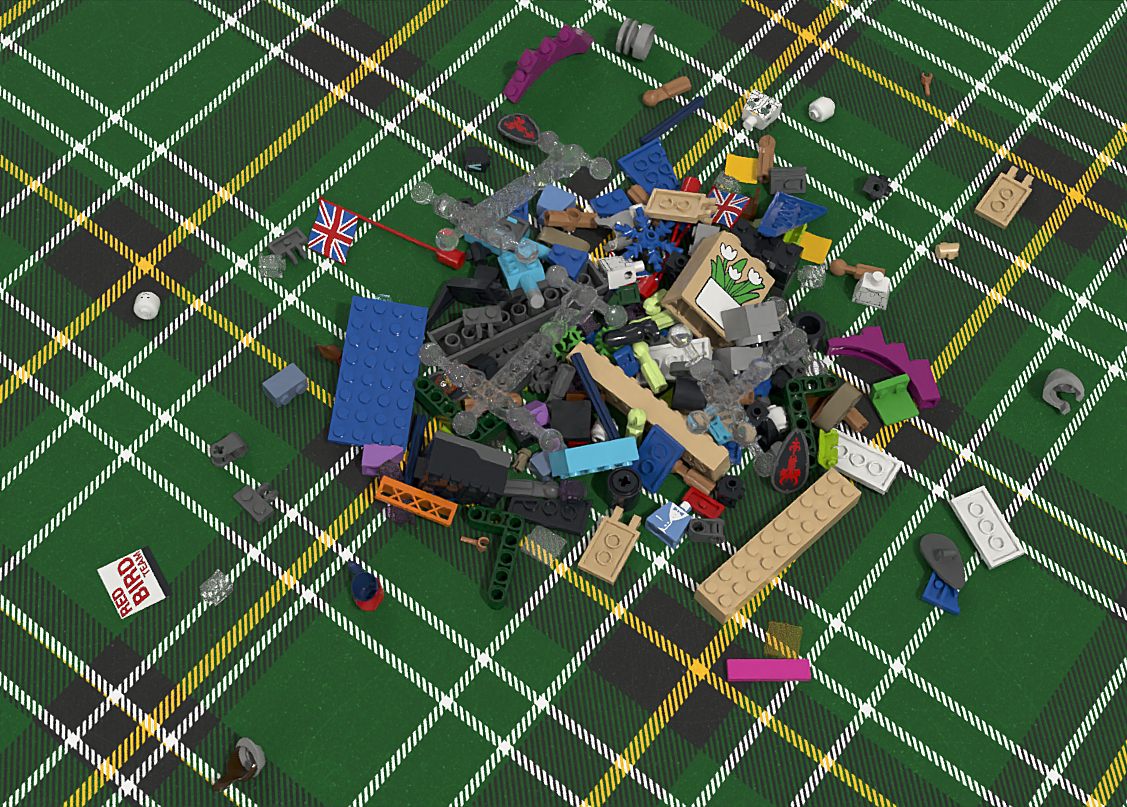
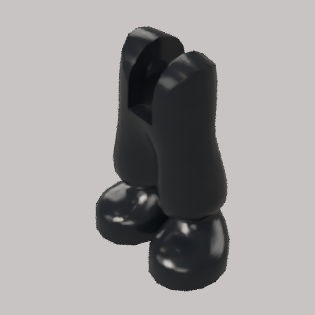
(632, 333)

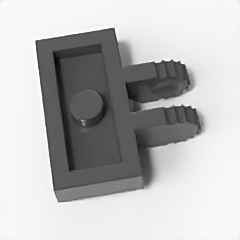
(288, 243)
(482, 317)
(254, 504)

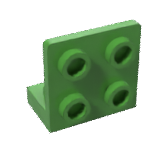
(893, 400)

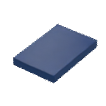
(656, 458)

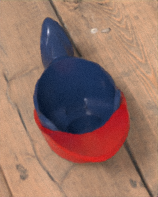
(365, 588)

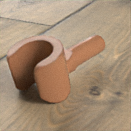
(926, 82)
(476, 542)

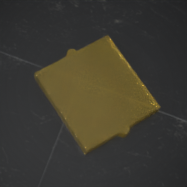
(783, 640)

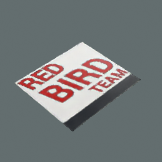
(134, 582)

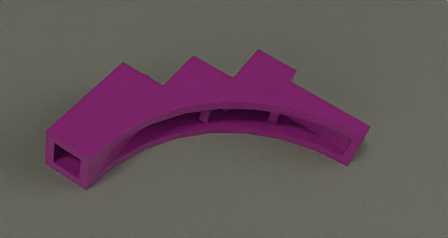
(551, 50)
(893, 358)

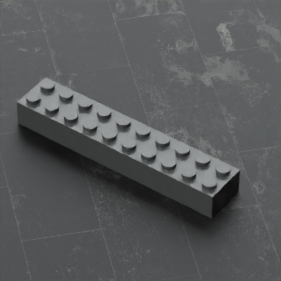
(517, 319)

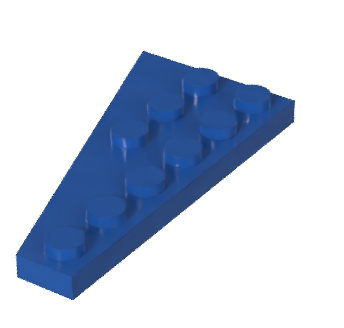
(651, 170)
(788, 213)

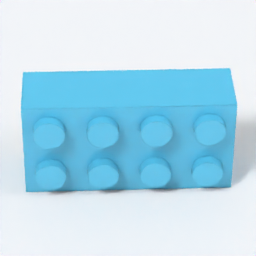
(593, 457)

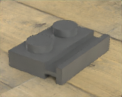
(788, 179)

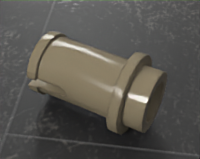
(521, 460)

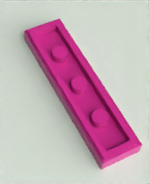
(768, 670)

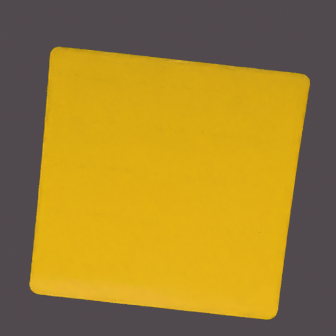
(742, 168)
(814, 247)

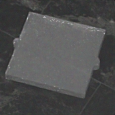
(543, 545)

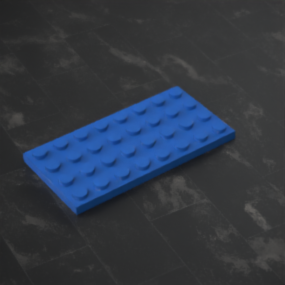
(378, 373)

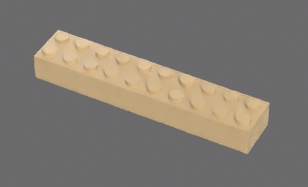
(627, 394)
(777, 546)

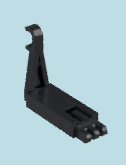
(467, 291)

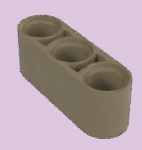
(551, 236)
(838, 407)

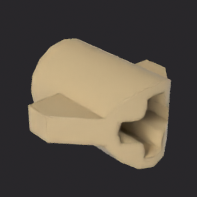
(947, 250)

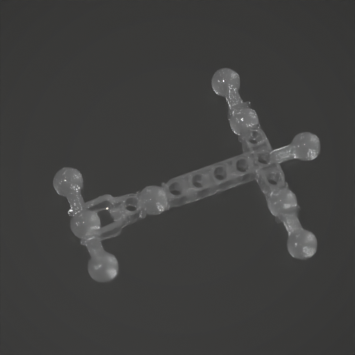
(482, 219)
(548, 335)

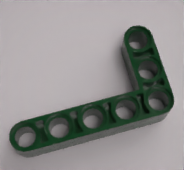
(799, 398)
(446, 405)
(505, 551)

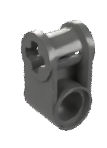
(228, 448)
(710, 530)

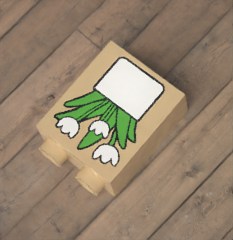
(714, 281)

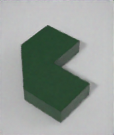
(625, 296)

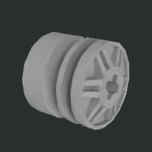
(631, 37)

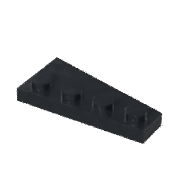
(561, 515)

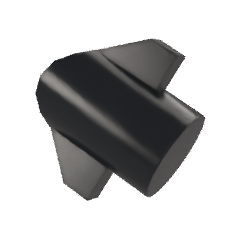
(478, 254)

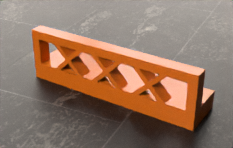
(419, 497)

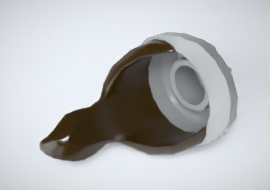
(242, 765)

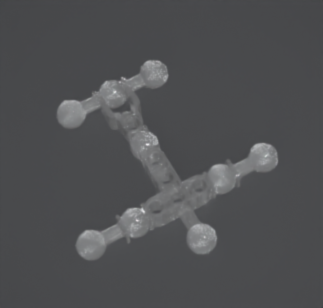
(725, 396)

